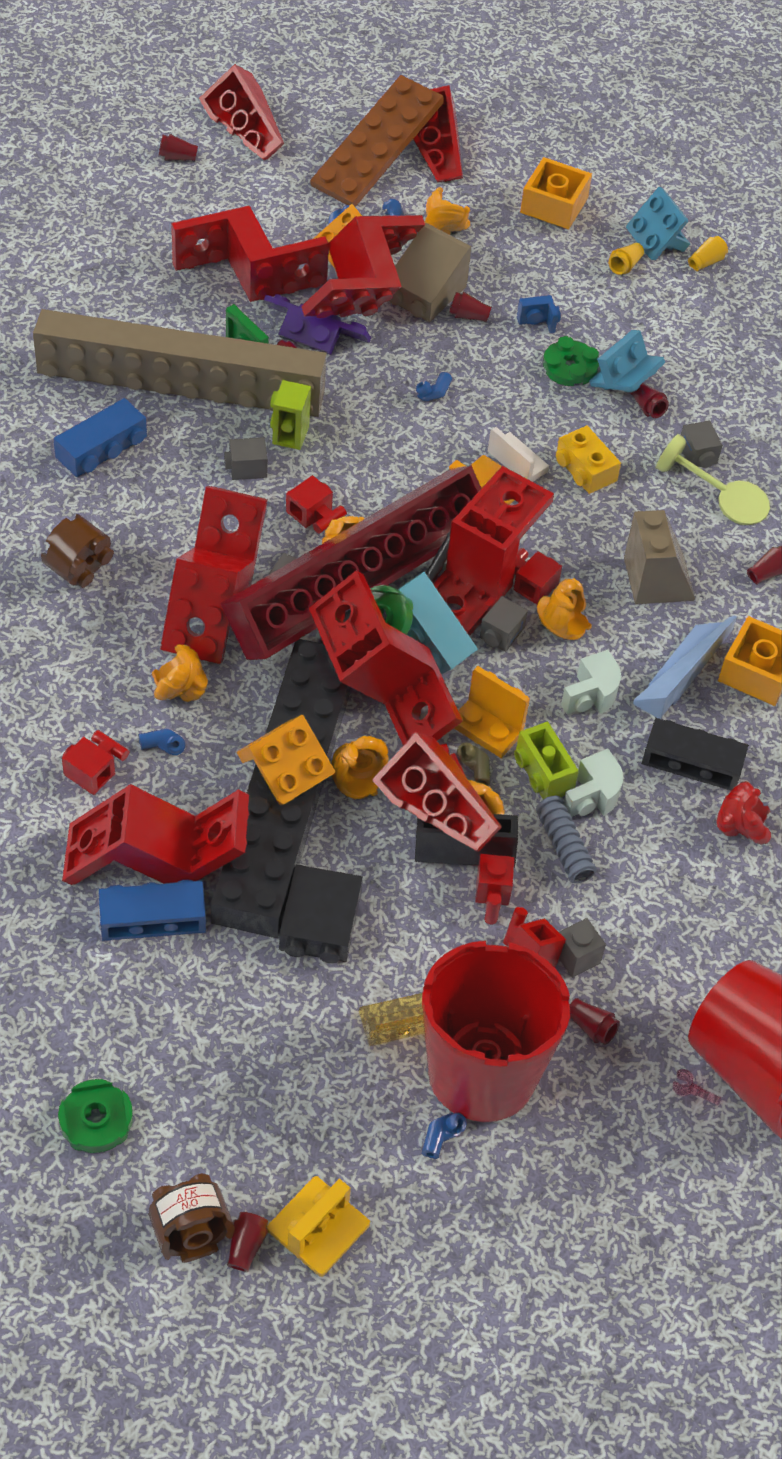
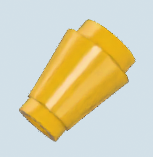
(709, 253)
(625, 258)

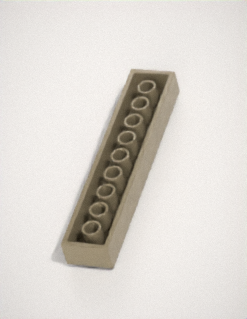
(173, 360)

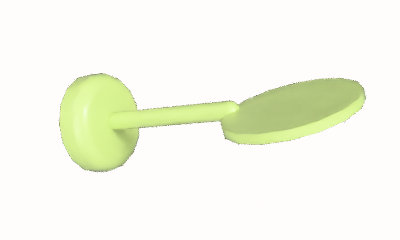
(738, 500)

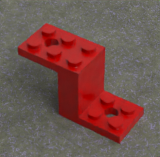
(242, 241)
(363, 266)
(487, 544)
(213, 572)
(383, 661)
(156, 837)

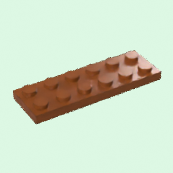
(377, 141)

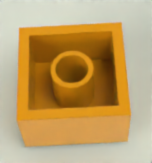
(555, 193)
(755, 661)

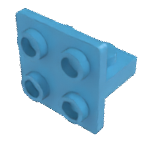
(659, 225)
(626, 364)

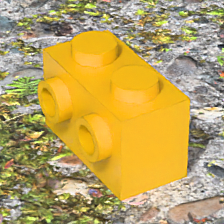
(587, 459)

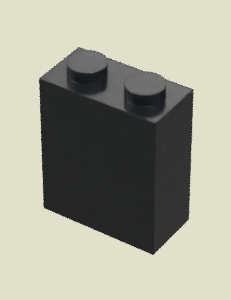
(320, 914)

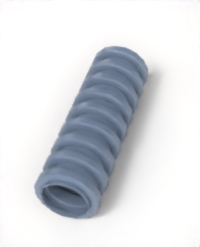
(565, 839)

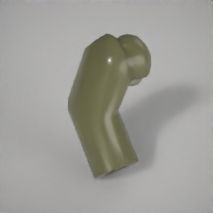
(476, 761)

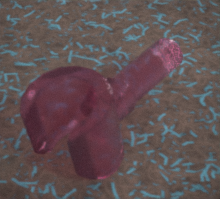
(691, 1088)

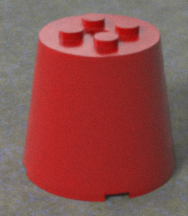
(491, 1027)
(742, 1037)

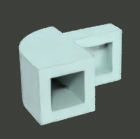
(598, 684)
(600, 785)

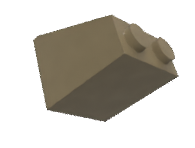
(431, 272)
(656, 561)

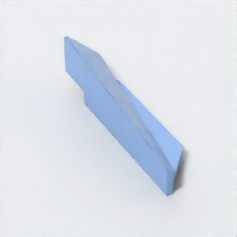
(683, 666)

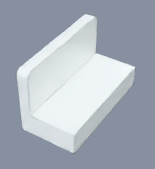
(516, 455)

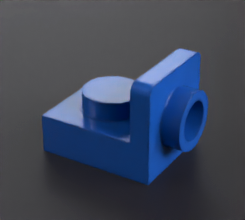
(538, 310)

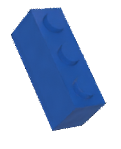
(100, 437)
(152, 910)

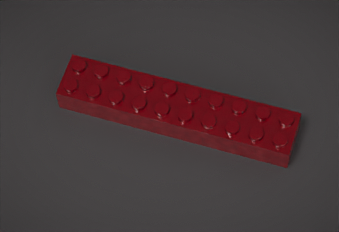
(380, 547)

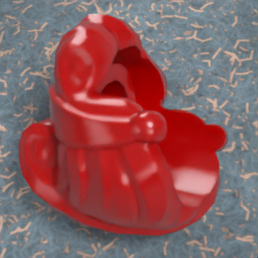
(744, 814)

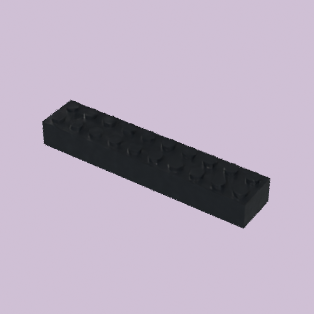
(258, 883)

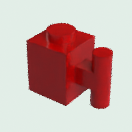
(312, 504)
(536, 576)
(92, 764)
(494, 884)
(535, 935)

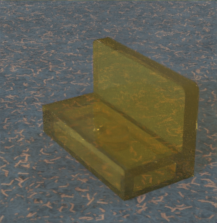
(392, 1019)

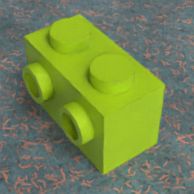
(290, 414)
(545, 761)

